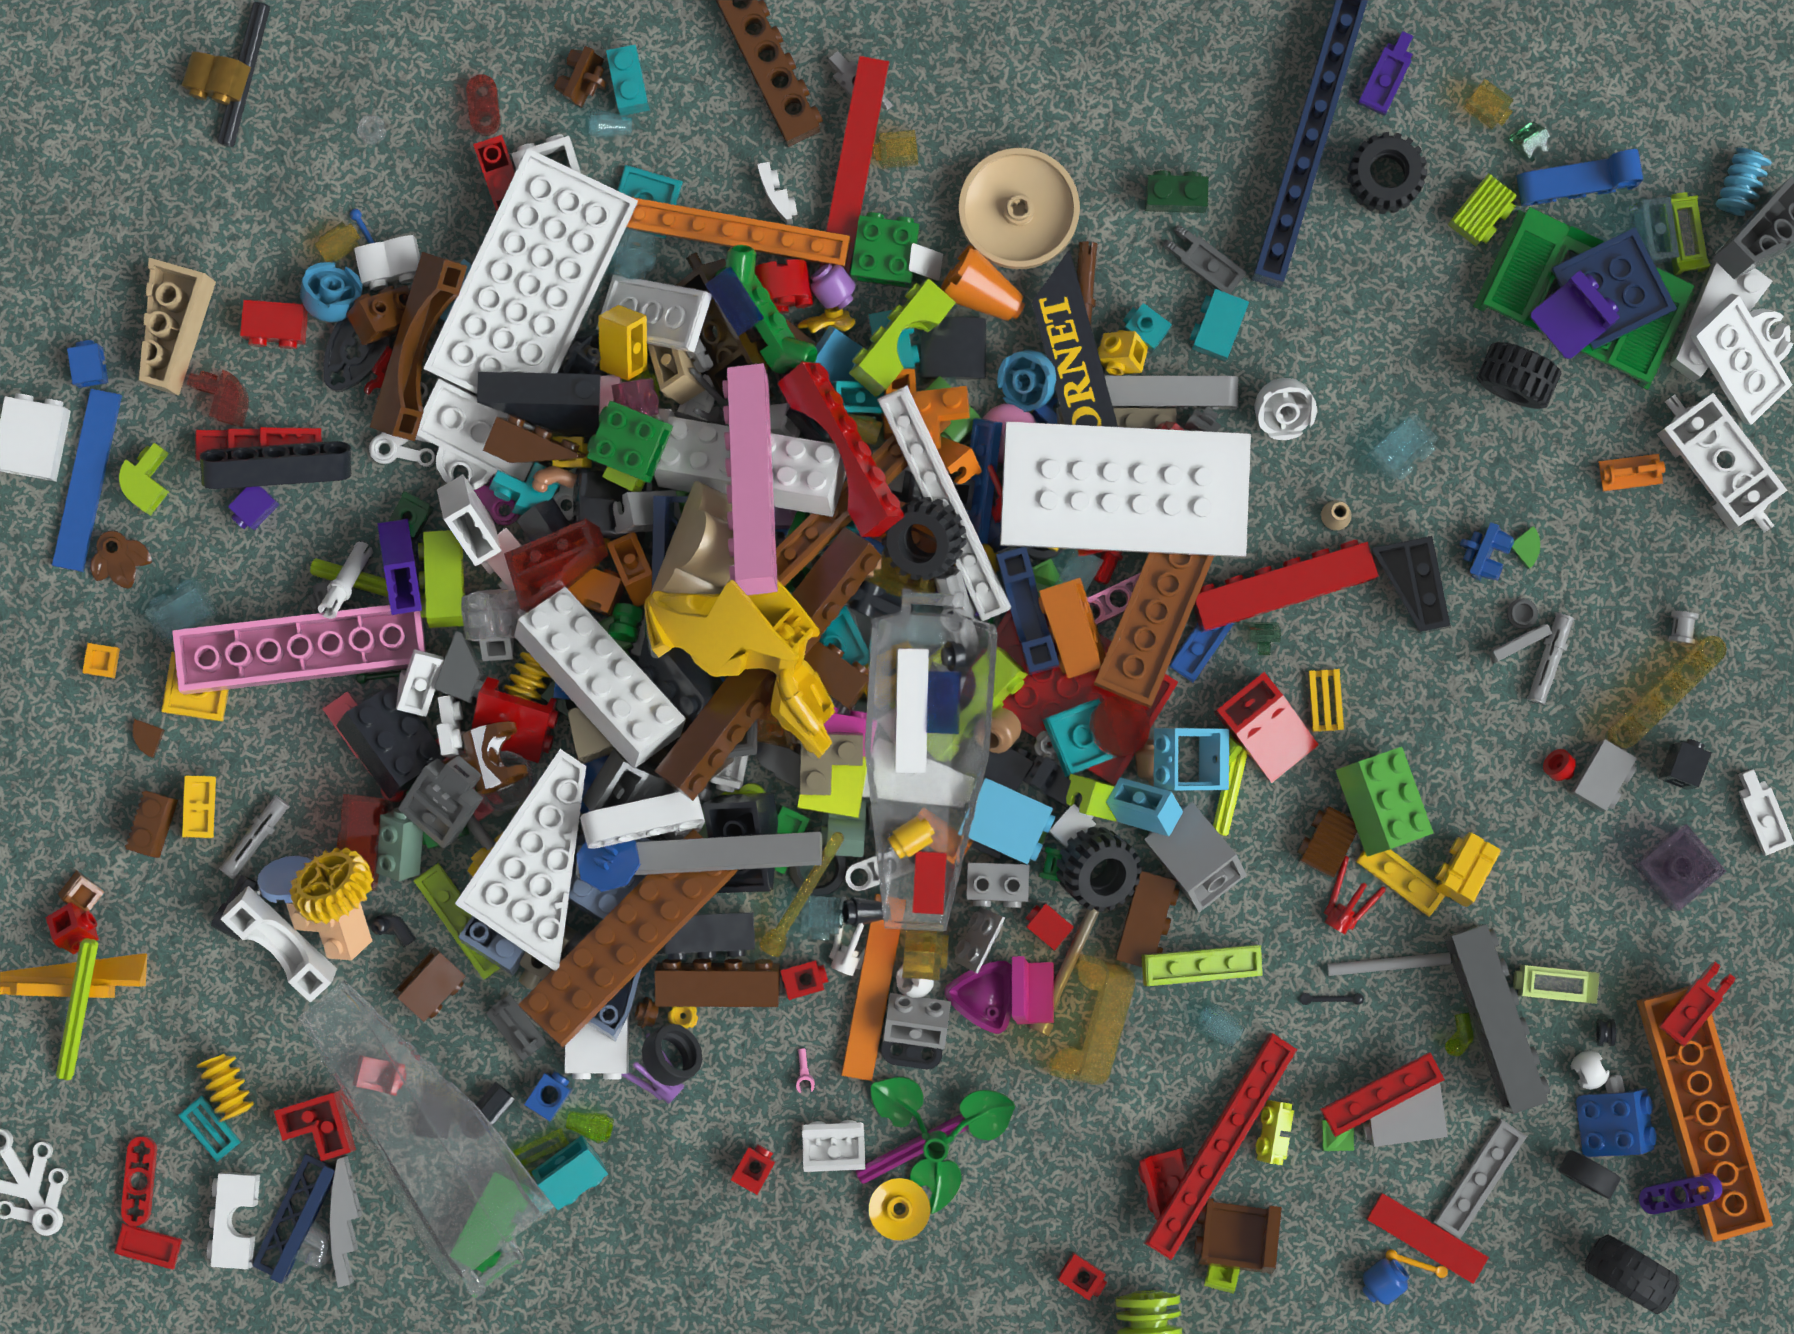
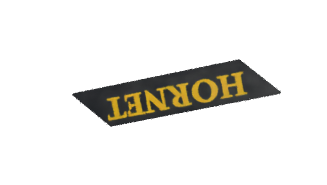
(1072, 349)

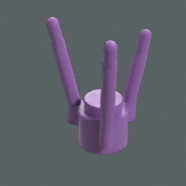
(659, 1090)

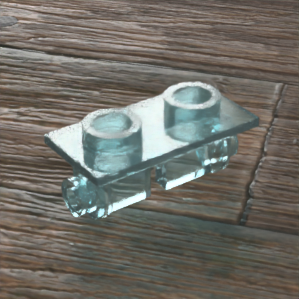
(1082, 567)

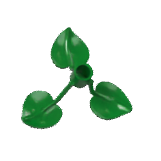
(984, 1111)

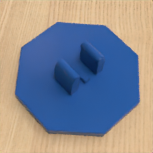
(608, 865)

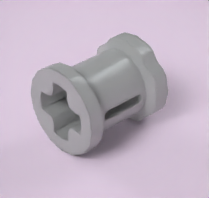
(1683, 627)

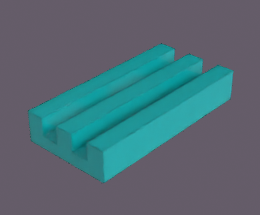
(200, 1136)

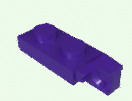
(1387, 75)

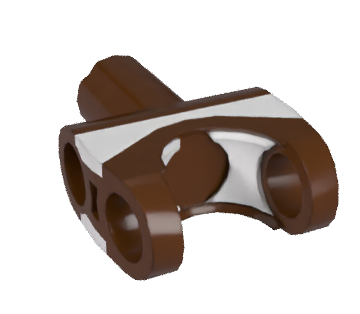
(483, 754)

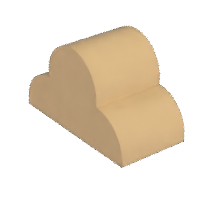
(699, 548)

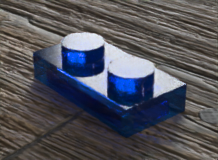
(943, 702)

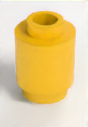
(911, 837)

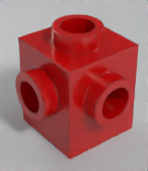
(70, 926)

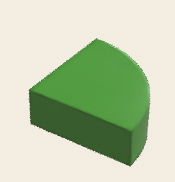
(1527, 547)

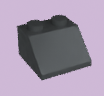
(461, 671)

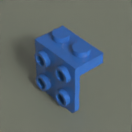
(1616, 1123)

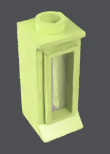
(1557, 984)

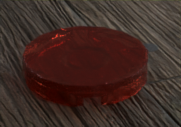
(1119, 726)

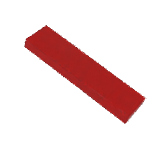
(1382, 1094)
(1427, 1238)

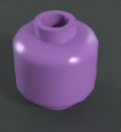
(832, 286)

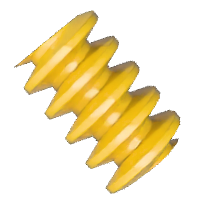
(528, 680)
(225, 1086)

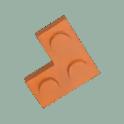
(941, 405)

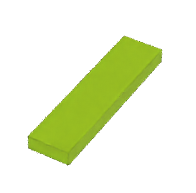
(442, 896)
(1202, 965)

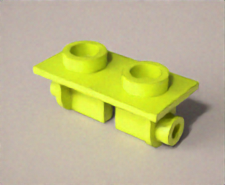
(1271, 1146)

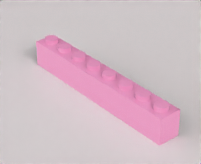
(751, 479)

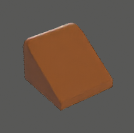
(81, 892)

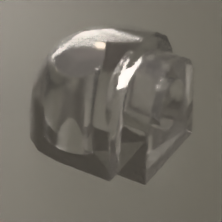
(316, 1246)

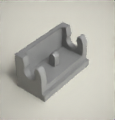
(639, 511)

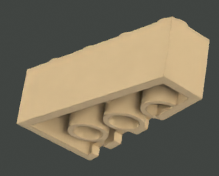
(172, 323)

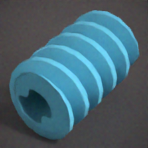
(1742, 181)

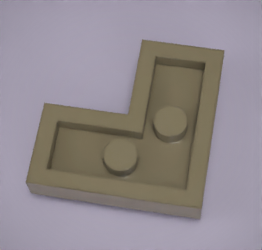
(817, 772)

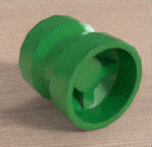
(625, 622)

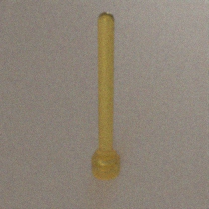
(774, 941)

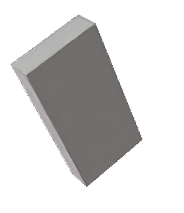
(1520, 643)

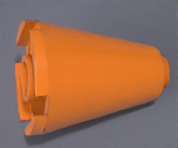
(982, 287)

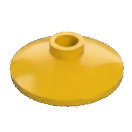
(899, 1225)

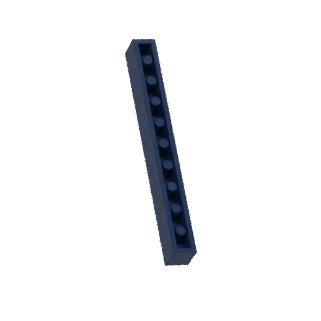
(1309, 142)

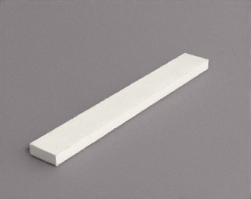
(936, 483)

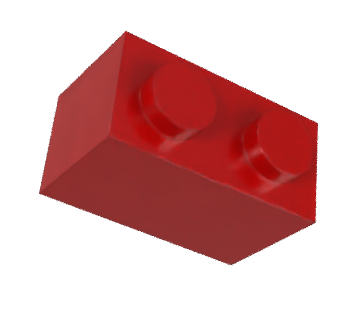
(273, 323)

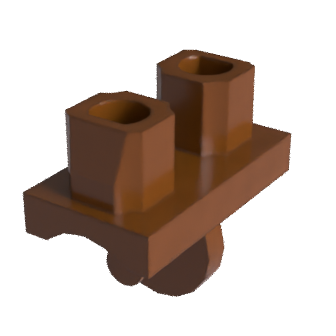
(584, 78)

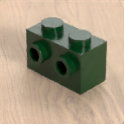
(1176, 193)

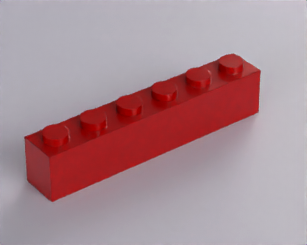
(1284, 586)

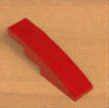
(263, 436)

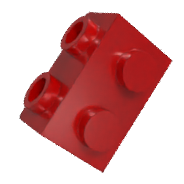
(1162, 1176)

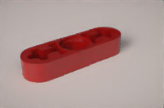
(127, 1203)

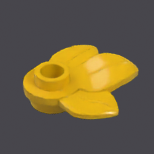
(835, 317)

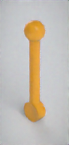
(1440, 1271)

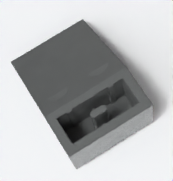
(622, 784)

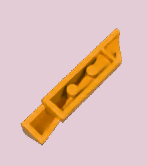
(58, 978)

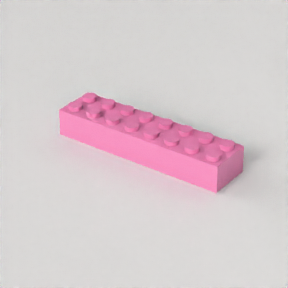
(295, 648)

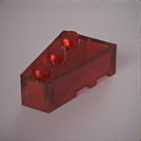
(554, 562)
(361, 828)

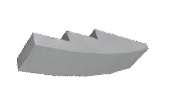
(343, 1209)

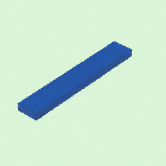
(87, 480)

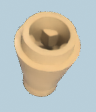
(1331, 520)

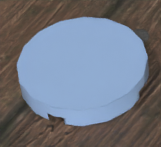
(276, 878)

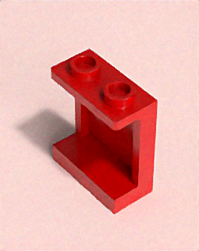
(531, 720)

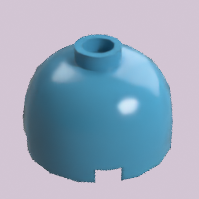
(329, 291)
(1027, 380)

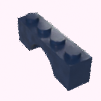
(1025, 610)

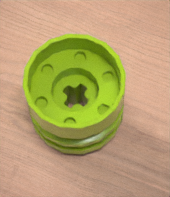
(1148, 1312)

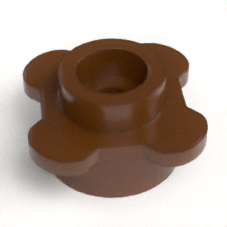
(646, 1013)

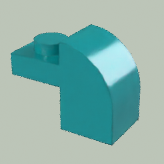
(526, 497)

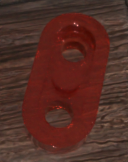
(483, 105)

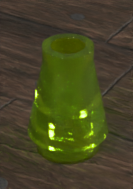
(591, 1125)

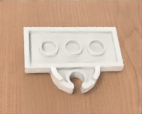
(1745, 355)
(461, 430)

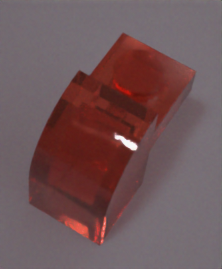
(230, 398)

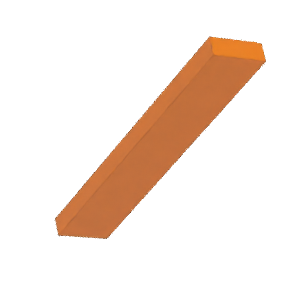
(870, 1000)

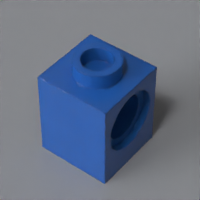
(87, 364)
(539, 1105)

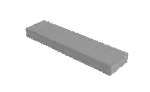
(1480, 1179)

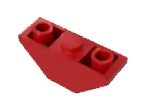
(496, 167)

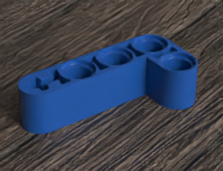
(1577, 180)

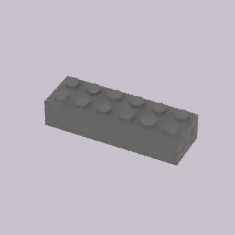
(1497, 1019)

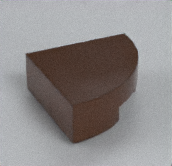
(147, 737)

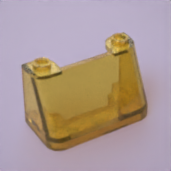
(1096, 1059)

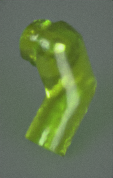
(1462, 1037)

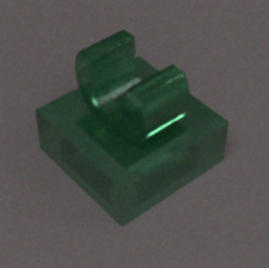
(1529, 138)
(1264, 634)

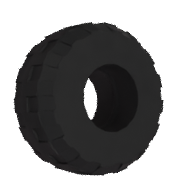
(1632, 1274)

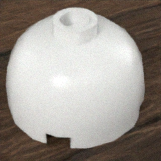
(1285, 408)

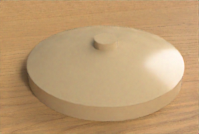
(1019, 208)

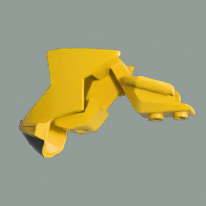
(735, 634)

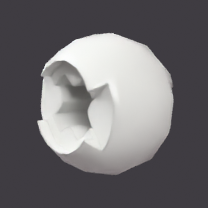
(913, 987)
(1590, 1069)

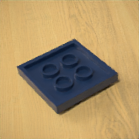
(1626, 277)

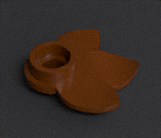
(119, 563)

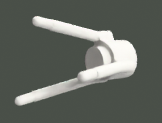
(846, 958)

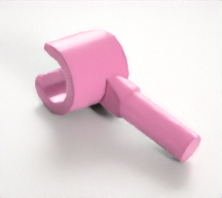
(804, 1071)

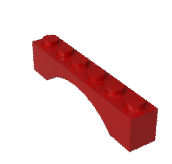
(870, 499)

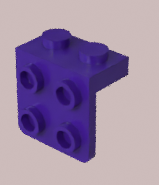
(1575, 315)

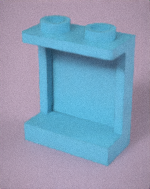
(1010, 822)

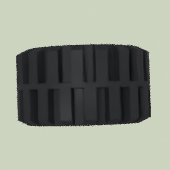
(1372, 193)
(1519, 375)
(945, 529)
(1115, 880)

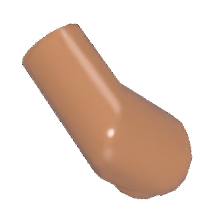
(552, 475)

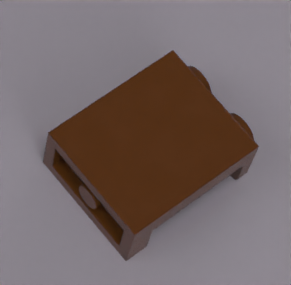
(1238, 1236)

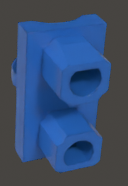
(1493, 540)

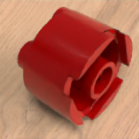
(786, 283)

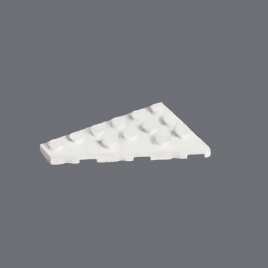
(529, 870)

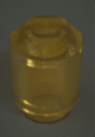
(338, 242)

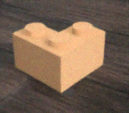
(340, 939)

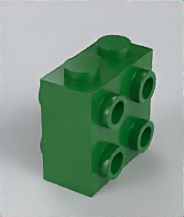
(884, 250)
(629, 441)

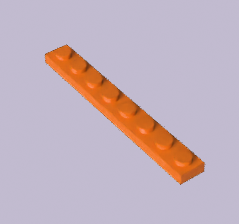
(736, 230)

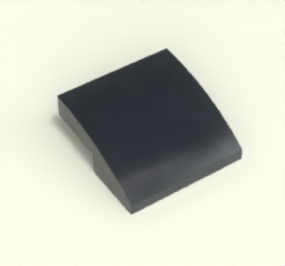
(954, 349)

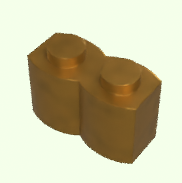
(215, 77)

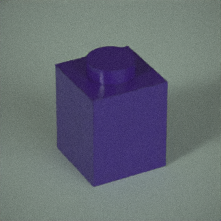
(252, 507)

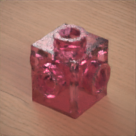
(637, 395)

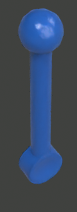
(356, 215)

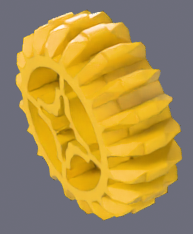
(331, 885)

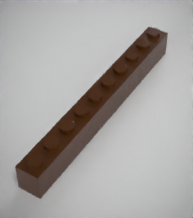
(745, 696)

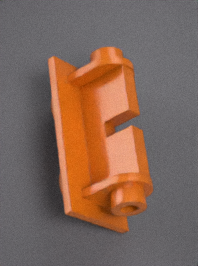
(1631, 472)

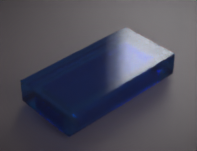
(734, 301)

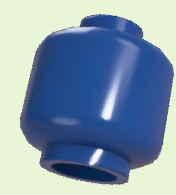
(1385, 1281)

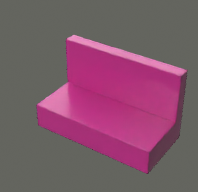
(1032, 991)

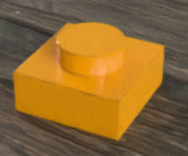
(101, 660)

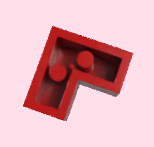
(323, 1118)

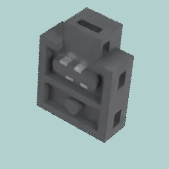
(443, 799)

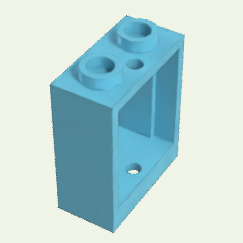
(1212, 743)

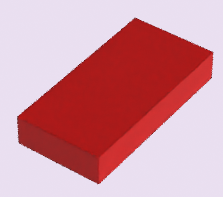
(929, 882)
(148, 1246)

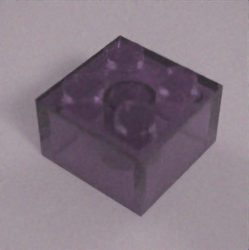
(1679, 867)

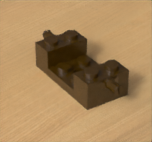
(728, 347)

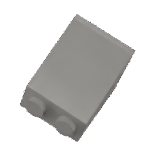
(1197, 858)

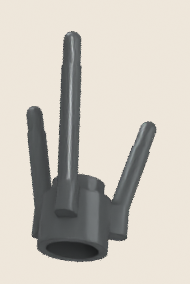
(716, 414)

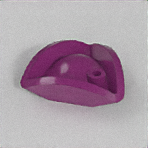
(984, 996)

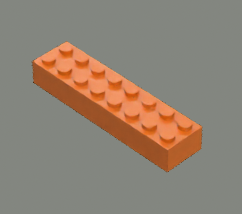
(1706, 1121)

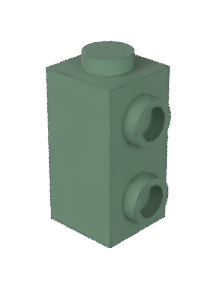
(398, 846)

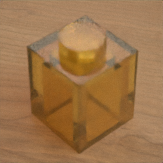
(1489, 105)
(897, 149)

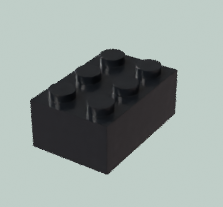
(389, 741)

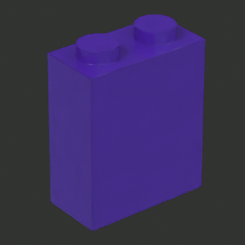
(399, 567)

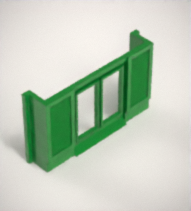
(1524, 275)

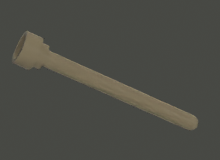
(1068, 965)

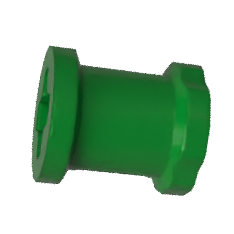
(1050, 867)

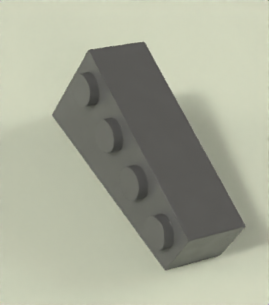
(1762, 235)

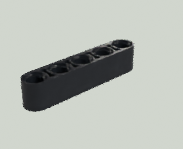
(275, 465)

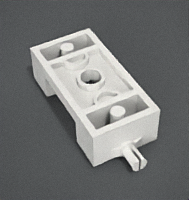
(1699, 437)

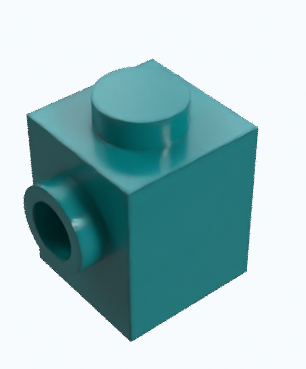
(1148, 325)

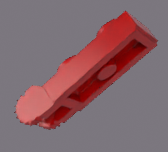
(1695, 1006)

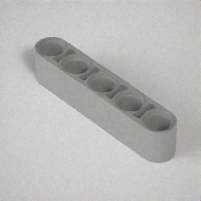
(1173, 391)

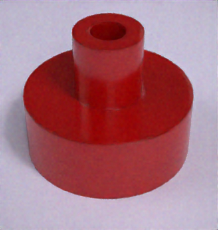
(1559, 765)

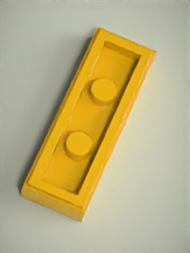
(1403, 879)

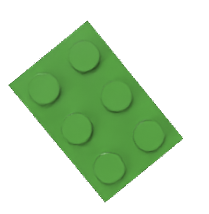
(1384, 801)

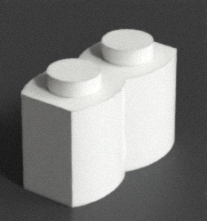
(388, 261)

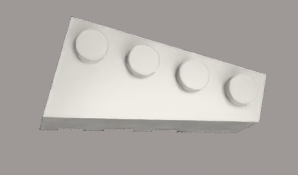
(1714, 291)

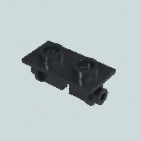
(582, 358)

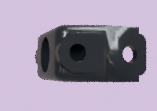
(595, 499)

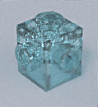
(635, 254)

